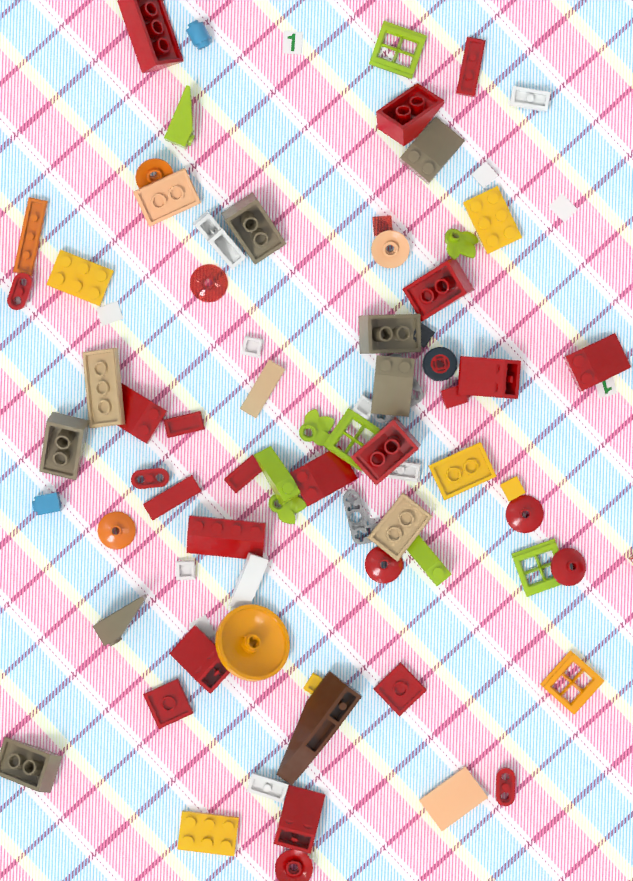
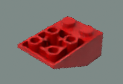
(489, 377)
(200, 659)
(299, 819)

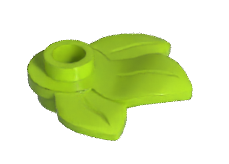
(461, 244)
(319, 425)
(287, 510)

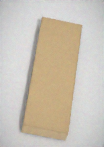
(262, 389)

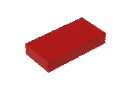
(184, 424)
(243, 474)

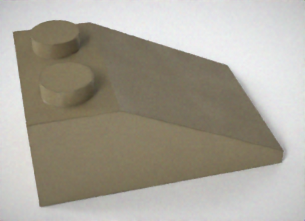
(431, 150)
(253, 228)
(389, 333)
(392, 386)
(63, 445)
(114, 626)
(28, 765)

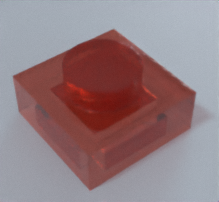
(381, 224)

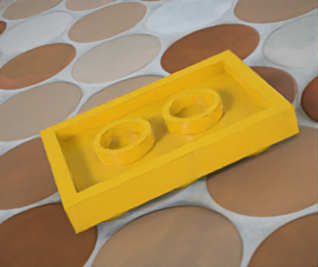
(492, 220)
(80, 277)
(462, 471)
(208, 833)

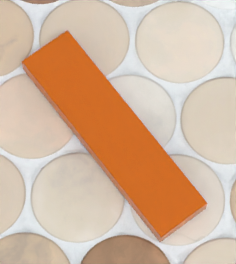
(30, 236)

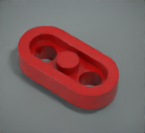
(20, 290)
(150, 477)
(505, 786)

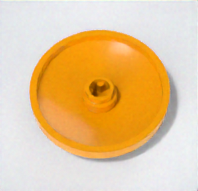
(252, 643)

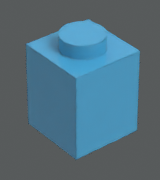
(47, 503)

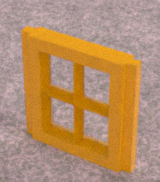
(584, 694)

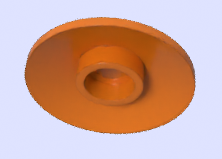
(152, 165)
(126, 530)

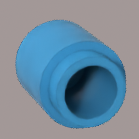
(198, 34)

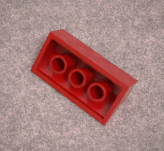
(150, 34)
(225, 537)

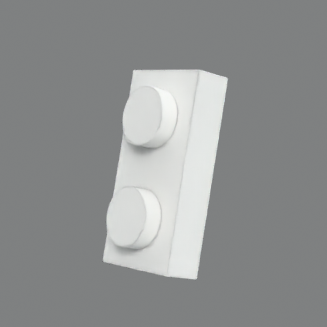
(529, 98)
(267, 787)

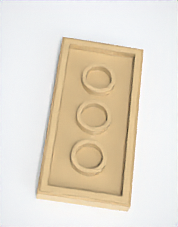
(103, 388)

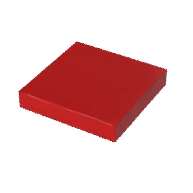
(400, 689)
(168, 703)

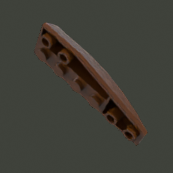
(317, 724)

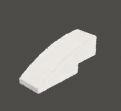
(219, 240)
(248, 580)

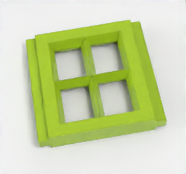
(402, 33)
(340, 429)
(530, 552)

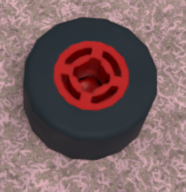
(434, 367)

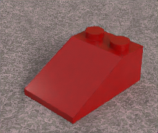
(408, 114)
(438, 289)
(597, 362)
(141, 415)
(386, 451)
(322, 477)

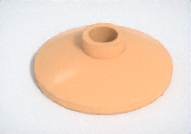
(392, 258)

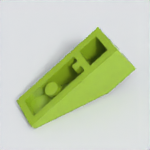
(181, 126)
(277, 475)
(428, 561)

